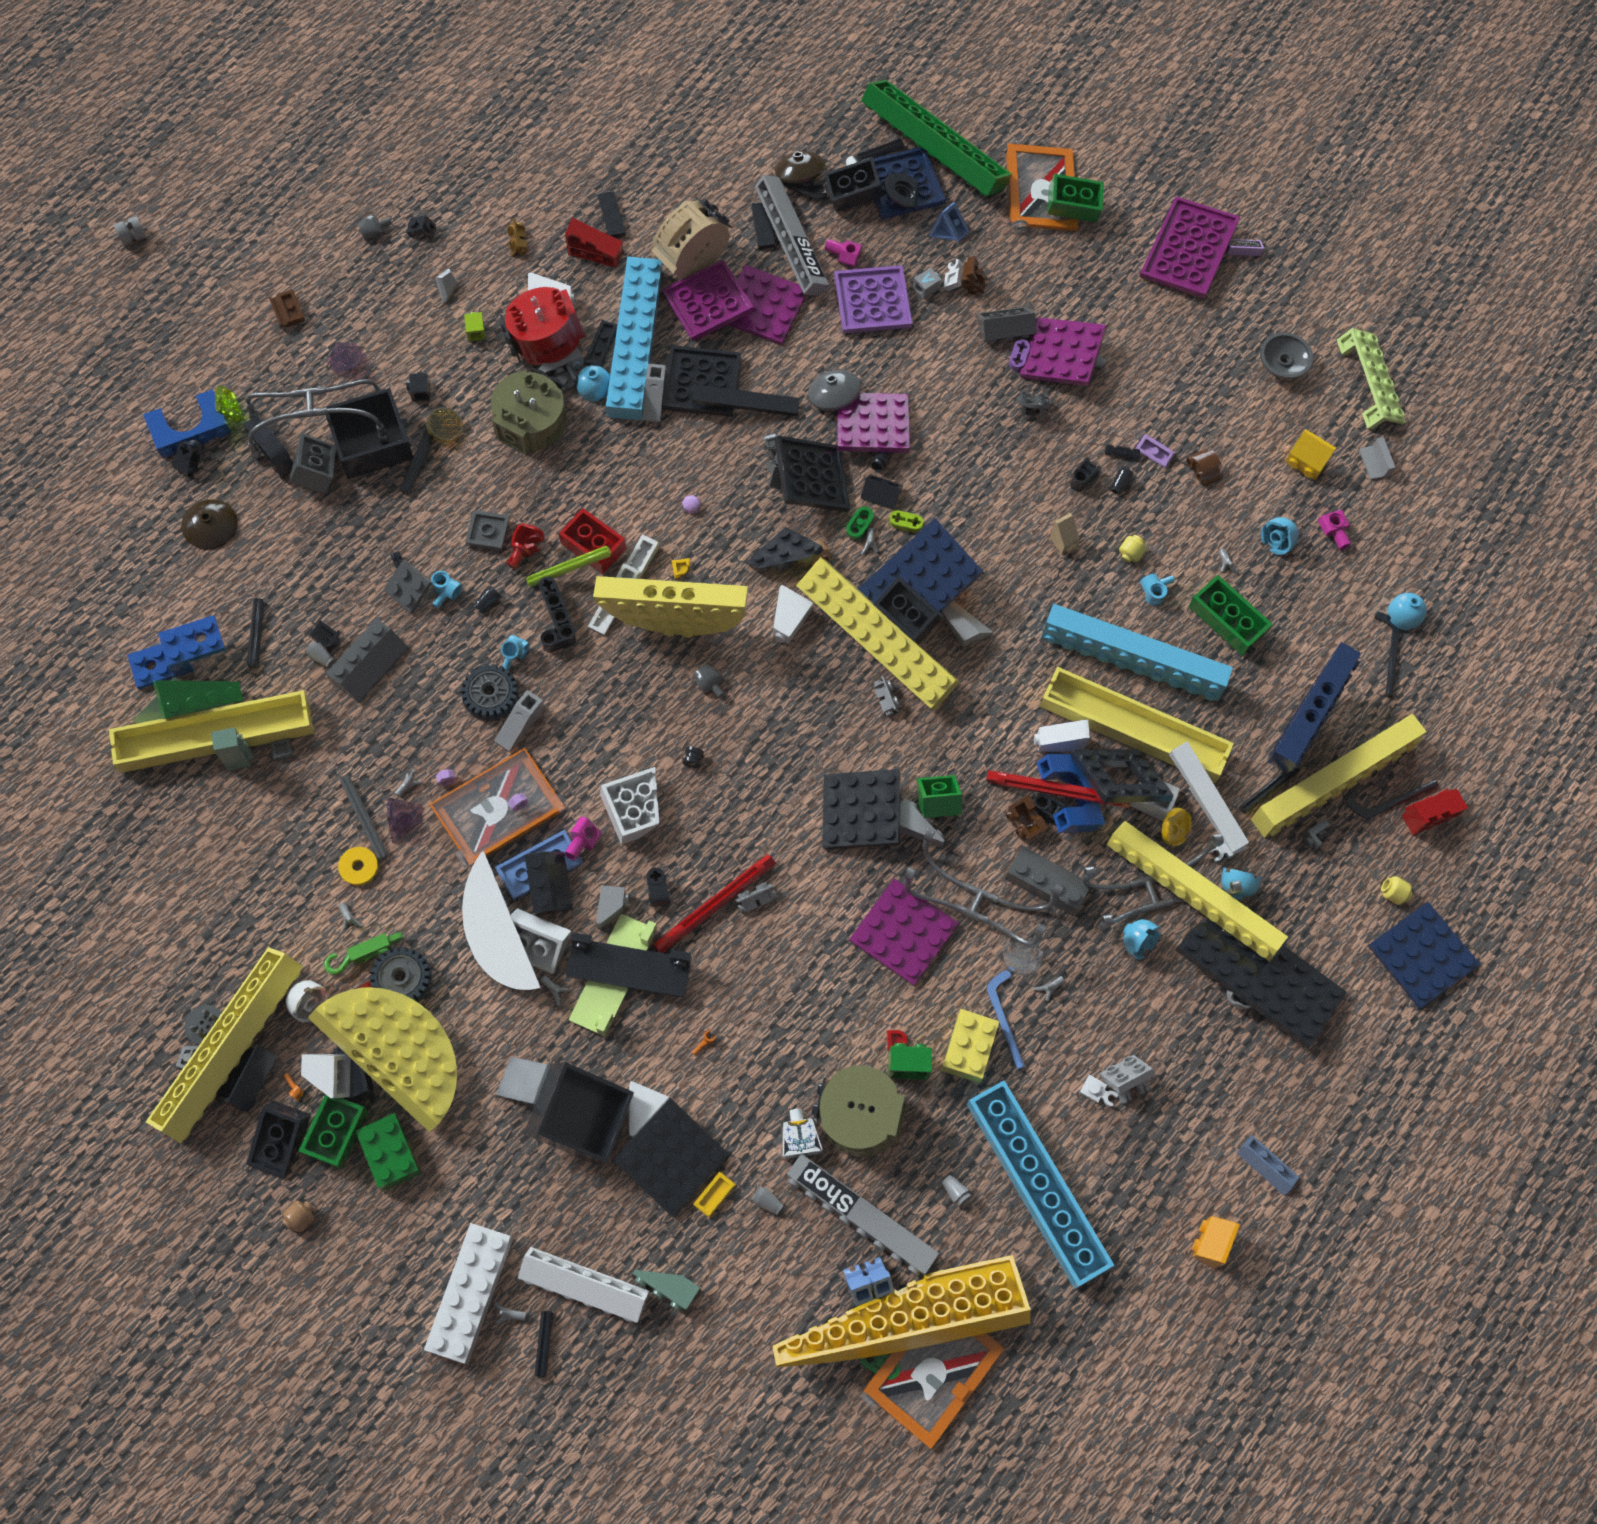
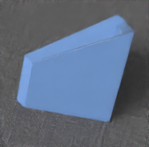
(950, 225)

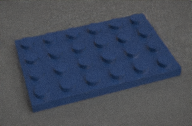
(930, 565)

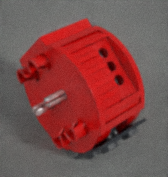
(542, 326)

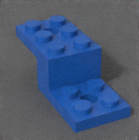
(176, 652)

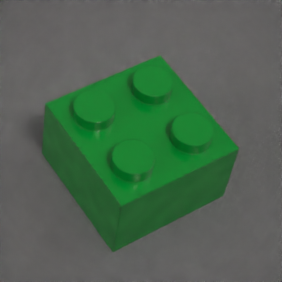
(939, 796)
(909, 1062)

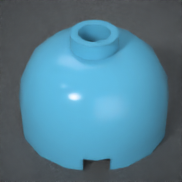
(593, 383)
(1280, 532)
(1407, 611)
(1249, 883)
(1140, 937)

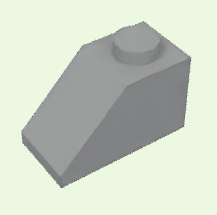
(611, 904)

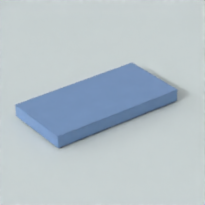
(514, 871)

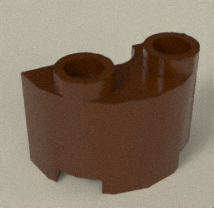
(972, 277)
(1206, 465)
(1025, 818)

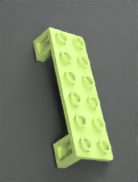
(1377, 375)
(601, 1001)

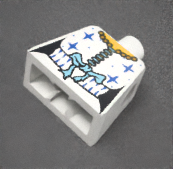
(800, 1136)

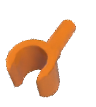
(704, 1042)
(296, 1092)

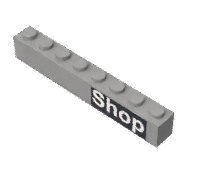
(791, 235)
(862, 1215)

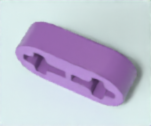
(1016, 354)

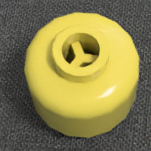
(1132, 549)
(1396, 890)

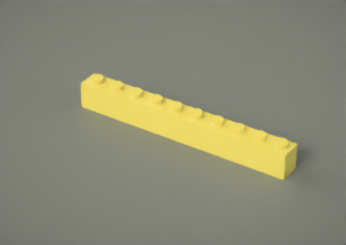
(1197, 891)

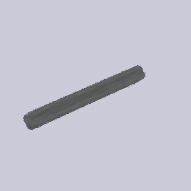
(363, 817)

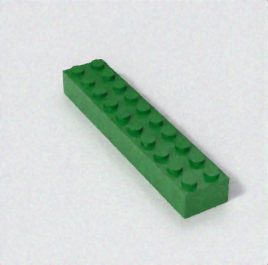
(936, 137)

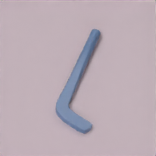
(991, 989)

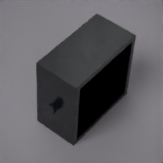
(358, 437)
(579, 1113)

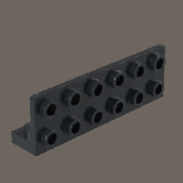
(628, 966)

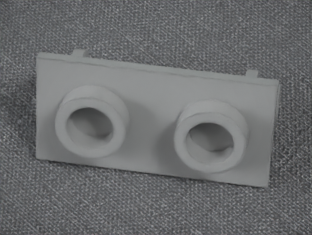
(891, 702)
(762, 893)

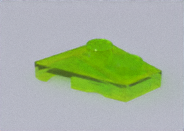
(226, 404)

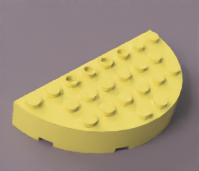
(672, 605)
(395, 1046)

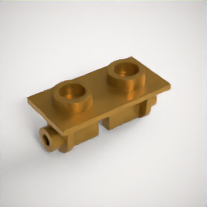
(516, 232)

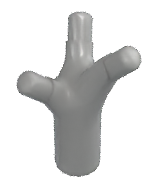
(870, 541)
(1227, 562)
(408, 782)
(347, 916)
(1049, 988)
(555, 989)
(509, 1314)

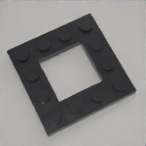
(1151, 787)

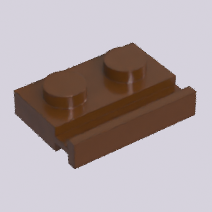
(287, 308)

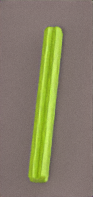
(570, 565)

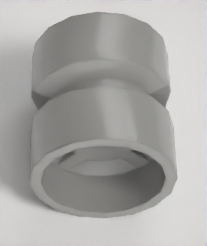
(129, 231)

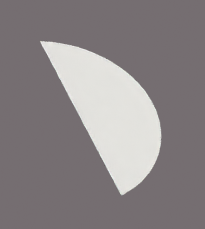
(492, 930)

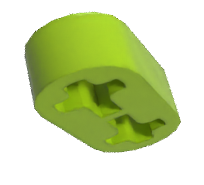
(906, 521)

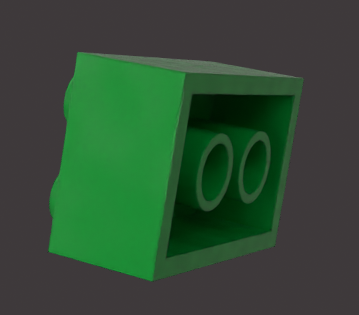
(1075, 198)
(333, 1131)
(388, 1152)

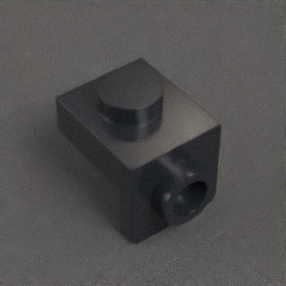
(421, 225)
(325, 635)

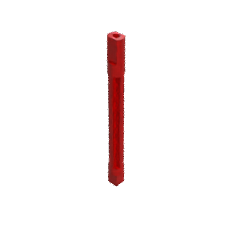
(1047, 787)
(714, 904)

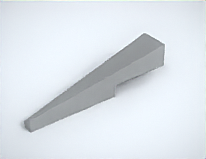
(964, 625)

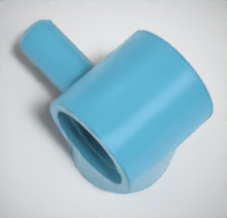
(1152, 584)
(449, 589)
(514, 648)

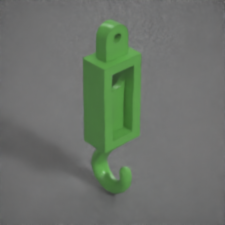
(364, 951)

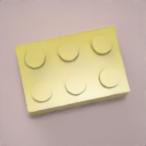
(970, 1046)

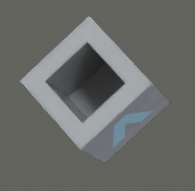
(927, 283)

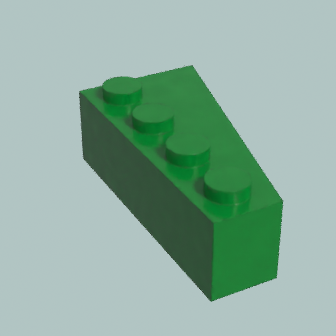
(190, 696)

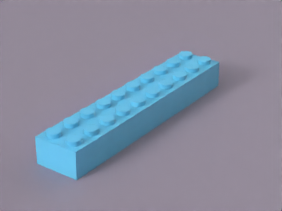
(634, 338)
(1136, 653)
(1039, 1184)

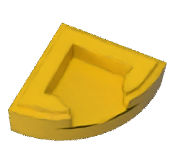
(680, 567)

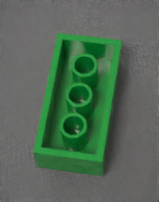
(1230, 615)

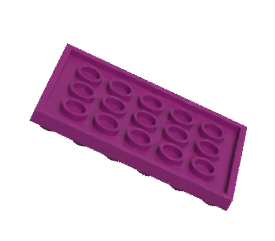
(1189, 247)

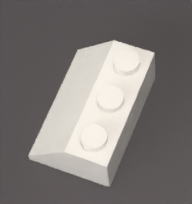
(541, 940)

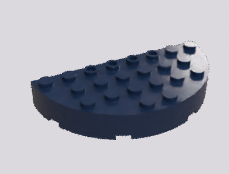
(1314, 709)

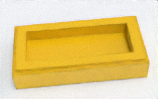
(714, 1194)

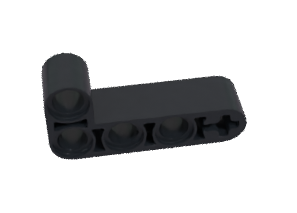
(270, 446)
(556, 612)

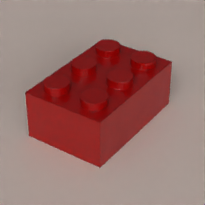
(587, 534)

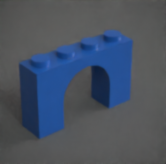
(210, 427)
(1084, 817)

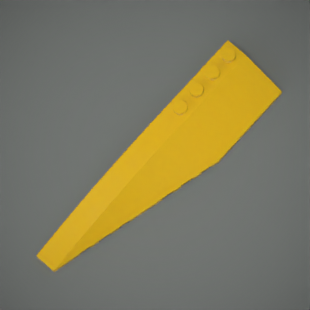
(922, 1314)

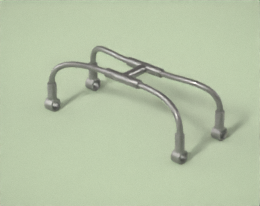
(310, 412)
(980, 894)
(1107, 920)

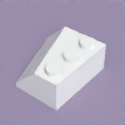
(632, 804)

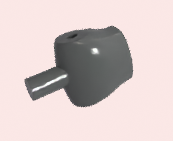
(372, 227)
(708, 679)

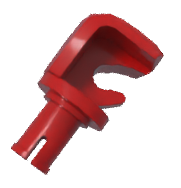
(524, 543)

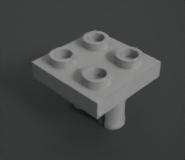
(1126, 1075)

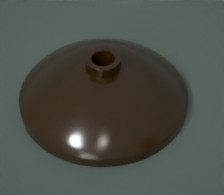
(800, 167)
(213, 531)

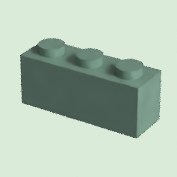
(232, 749)

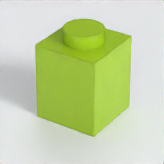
(474, 326)

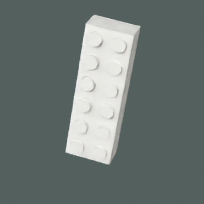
(468, 1294)

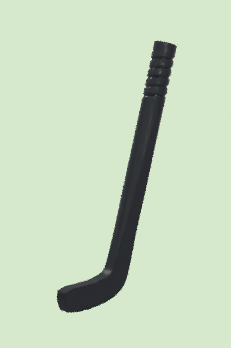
(1393, 652)
(1391, 803)

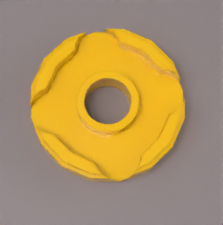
(360, 877)

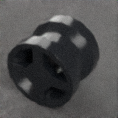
(693, 757)

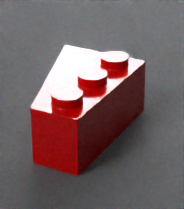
(592, 244)
(1434, 810)

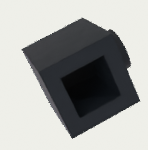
(418, 386)

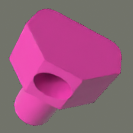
(848, 252)
(1337, 530)
(584, 835)

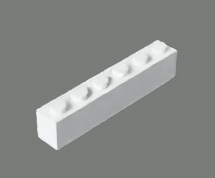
(583, 1285)

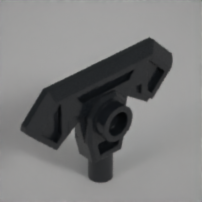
(808, 189)

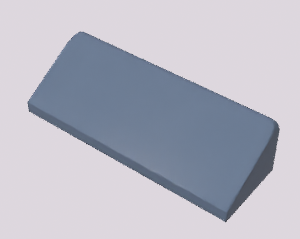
(1268, 1165)

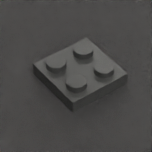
(487, 530)
(408, 586)

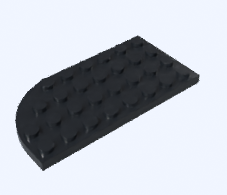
(1281, 990)

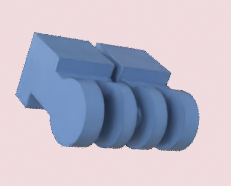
(877, 1280)

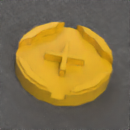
(1176, 826)

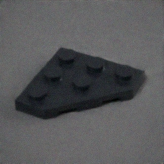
(784, 550)

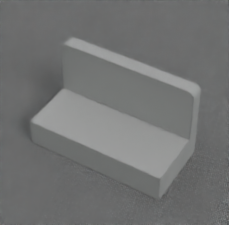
(1377, 459)

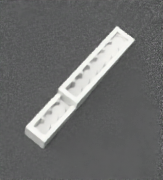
(634, 569)
(1208, 796)

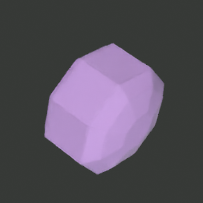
(691, 504)
(446, 777)
(518, 802)

